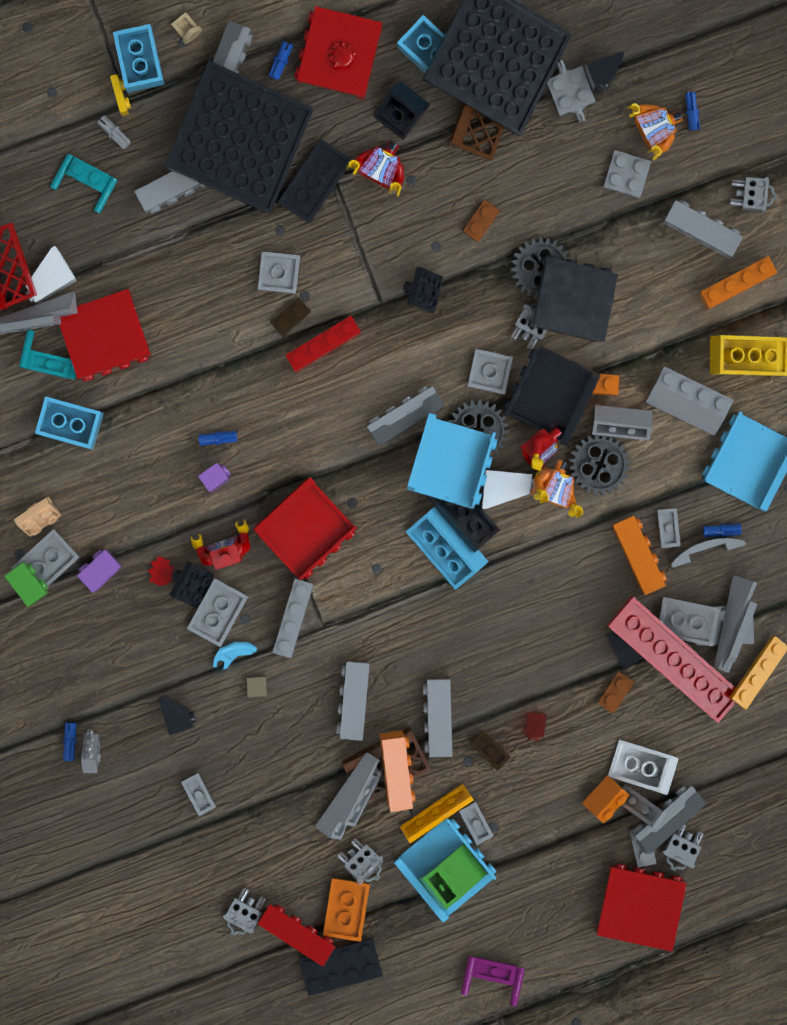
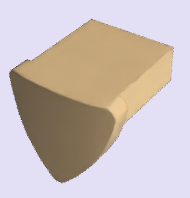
(186, 28)

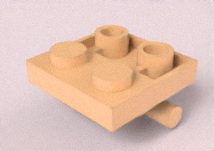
(38, 517)

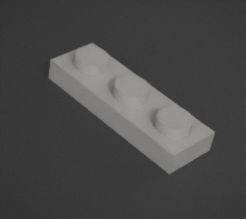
(643, 808)

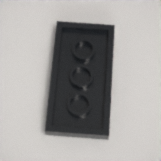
(314, 181)
(470, 524)
(344, 967)

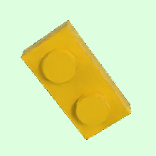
(122, 101)

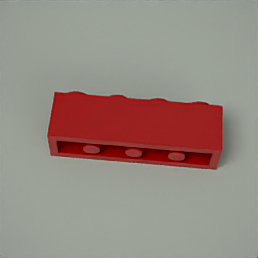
(323, 344)
(296, 935)

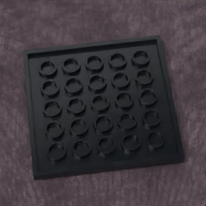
(497, 59)
(238, 137)

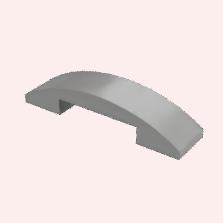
(683, 557)

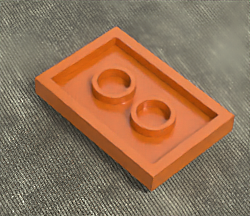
(346, 909)

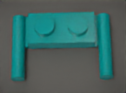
(87, 175)
(44, 362)

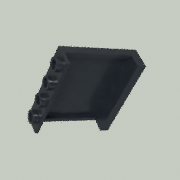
(574, 299)
(552, 393)

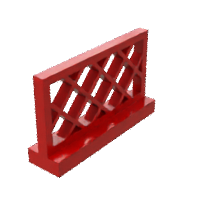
(25, 275)

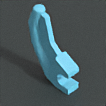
(231, 651)

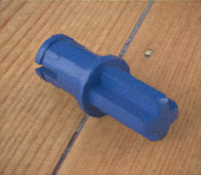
(280, 61)
(692, 112)
(217, 438)
(722, 530)
(69, 741)

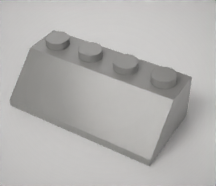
(689, 401)

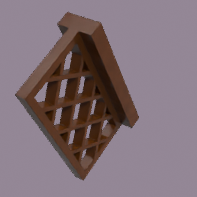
(461, 127)
(351, 763)

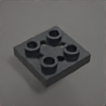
(424, 290)
(190, 584)

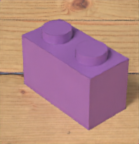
(215, 477)
(99, 570)

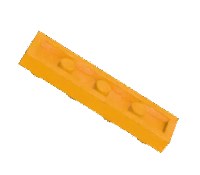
(759, 672)
(436, 813)

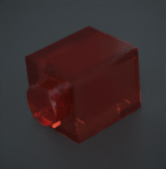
(534, 725)

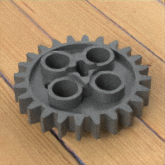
(525, 277)
(485, 411)
(583, 457)

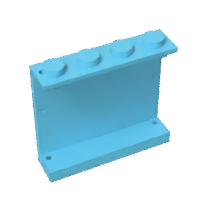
(451, 462)
(748, 462)
(433, 849)

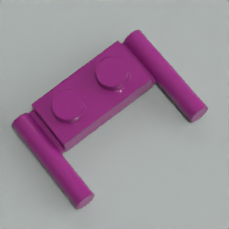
(496, 972)

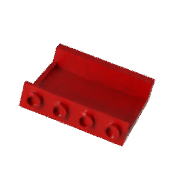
(334, 26)
(104, 336)
(305, 529)
(641, 907)

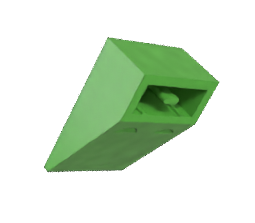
(453, 877)

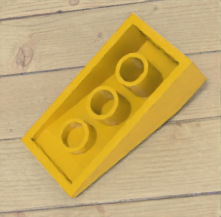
(748, 355)

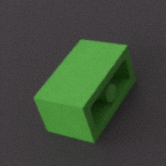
(27, 584)

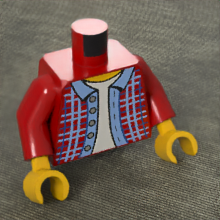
(380, 167)
(541, 448)
(226, 551)

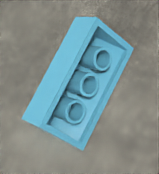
(446, 548)

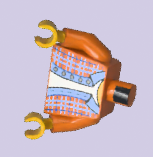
(655, 126)
(556, 488)

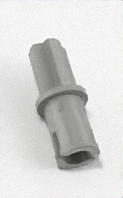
(114, 132)

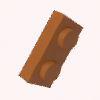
(481, 221)
(615, 692)

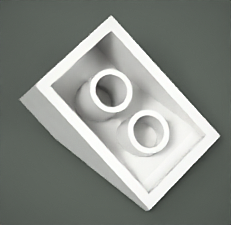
(643, 767)

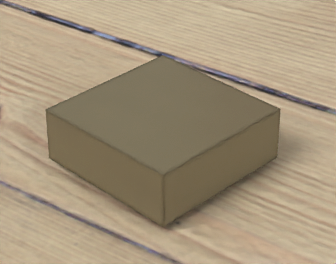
(256, 687)

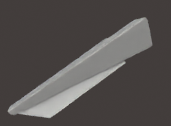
(39, 315)
(736, 622)
(351, 799)

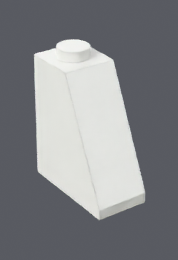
(51, 276)
(504, 487)

